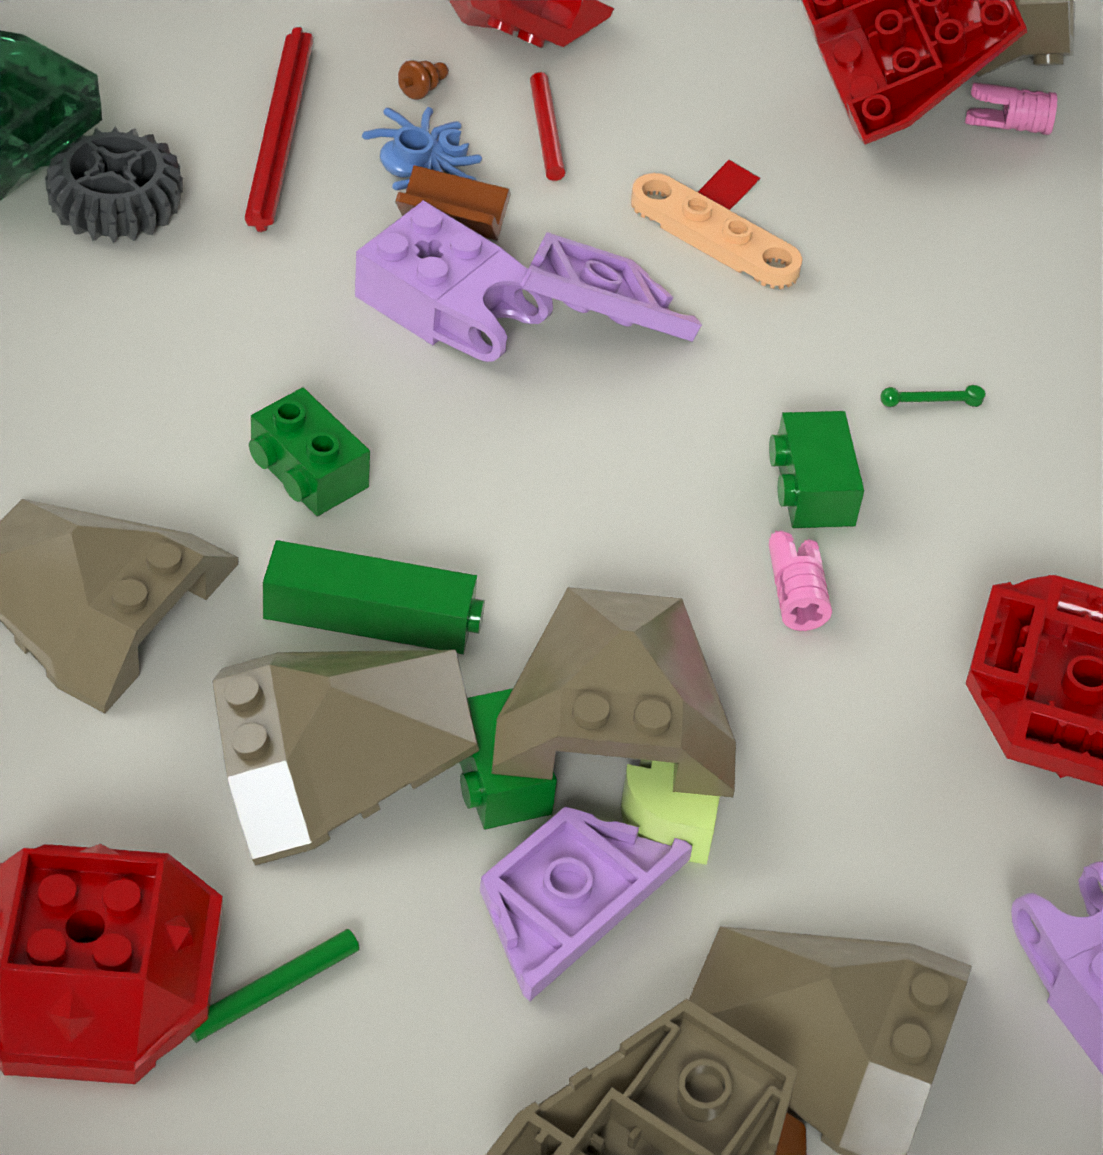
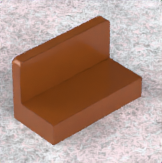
(463, 199)

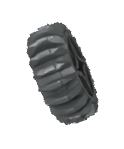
(114, 184)

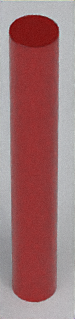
(547, 126)

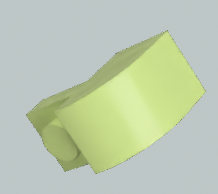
(666, 814)

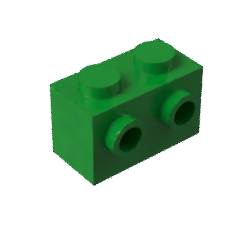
(309, 451)

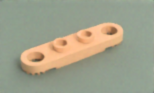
(716, 230)

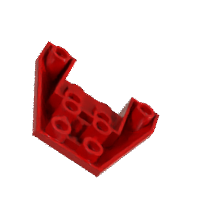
(906, 55)

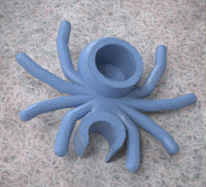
(420, 148)

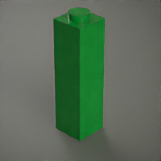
(371, 597)

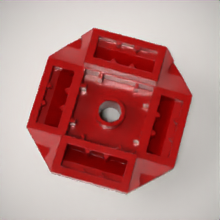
(1043, 674)
(110, 1002)

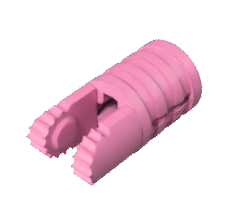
(1021, 109)
(799, 582)

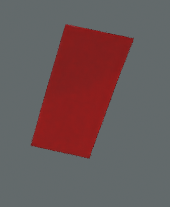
(729, 184)

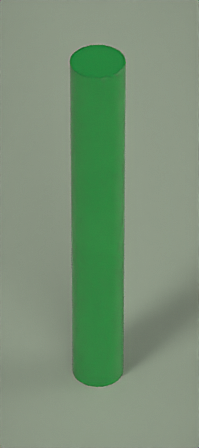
(277, 983)

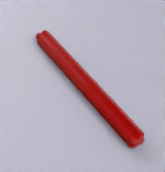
(279, 130)

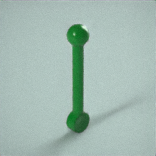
(972, 396)

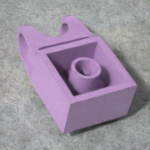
(445, 282)
(1069, 958)

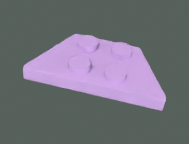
(605, 284)
(570, 890)

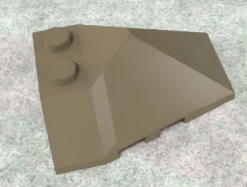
(1047, 38)
(92, 588)
(618, 682)
(334, 736)
(848, 1014)
(667, 1091)

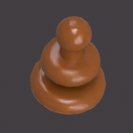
(420, 77)

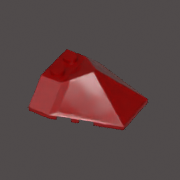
(535, 19)

